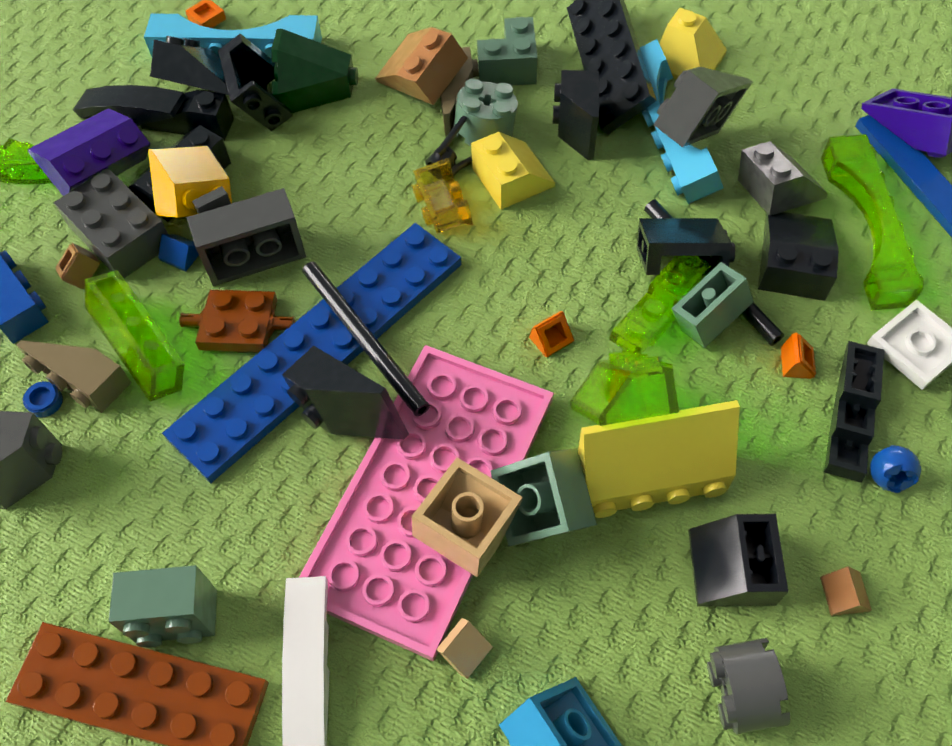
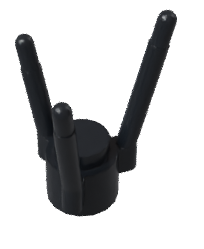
(444, 151)

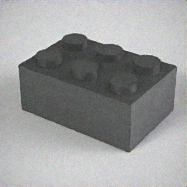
(112, 222)
(247, 237)

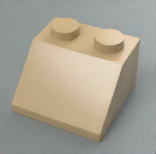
(465, 516)

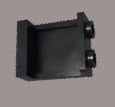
(248, 79)
(682, 238)

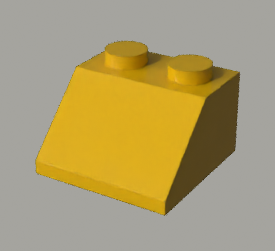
(183, 176)

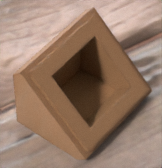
(845, 592)

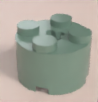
(487, 108)

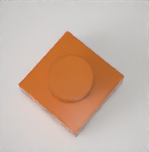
(206, 14)

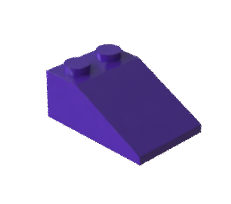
(916, 118)

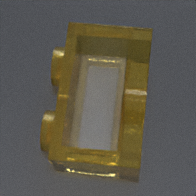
(441, 196)

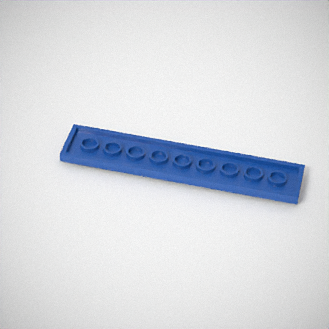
(256, 395)

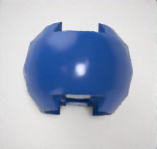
(895, 468)

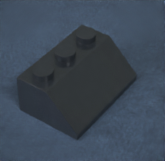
(198, 136)

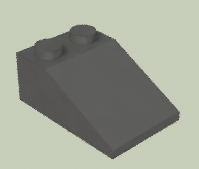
(700, 104)

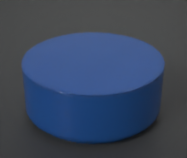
(42, 399)

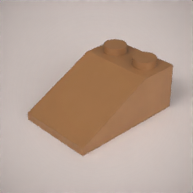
(423, 64)

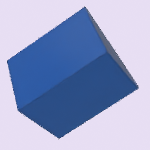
(177, 251)

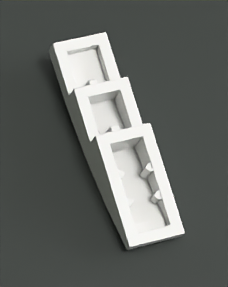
(305, 662)

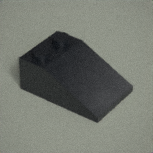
(188, 64)
(798, 255)
(342, 398)

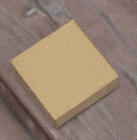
(464, 648)

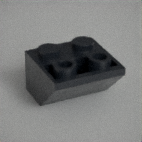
(738, 561)

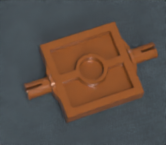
(236, 321)

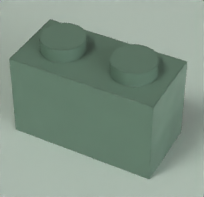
(713, 304)

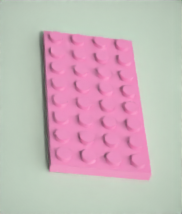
(372, 562)

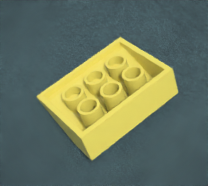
(660, 458)

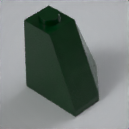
(310, 72)

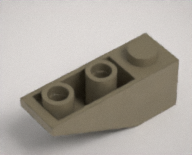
(82, 370)

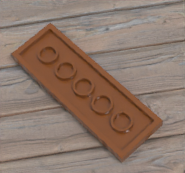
(136, 690)

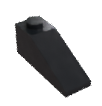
(198, 108)

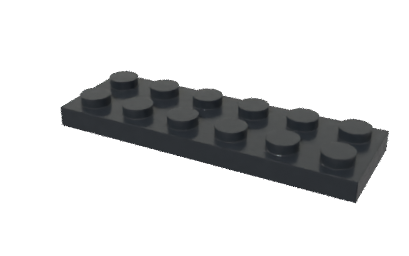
(611, 47)

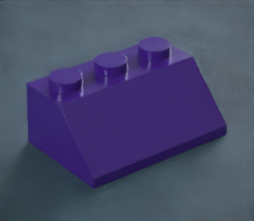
(89, 148)

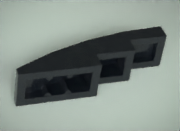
(137, 102)
(855, 411)

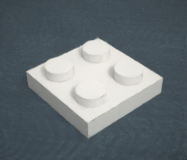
(916, 344)

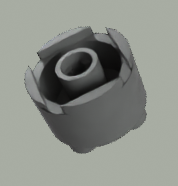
(749, 686)

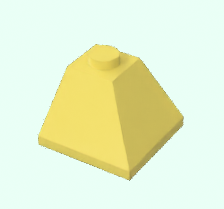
(691, 43)

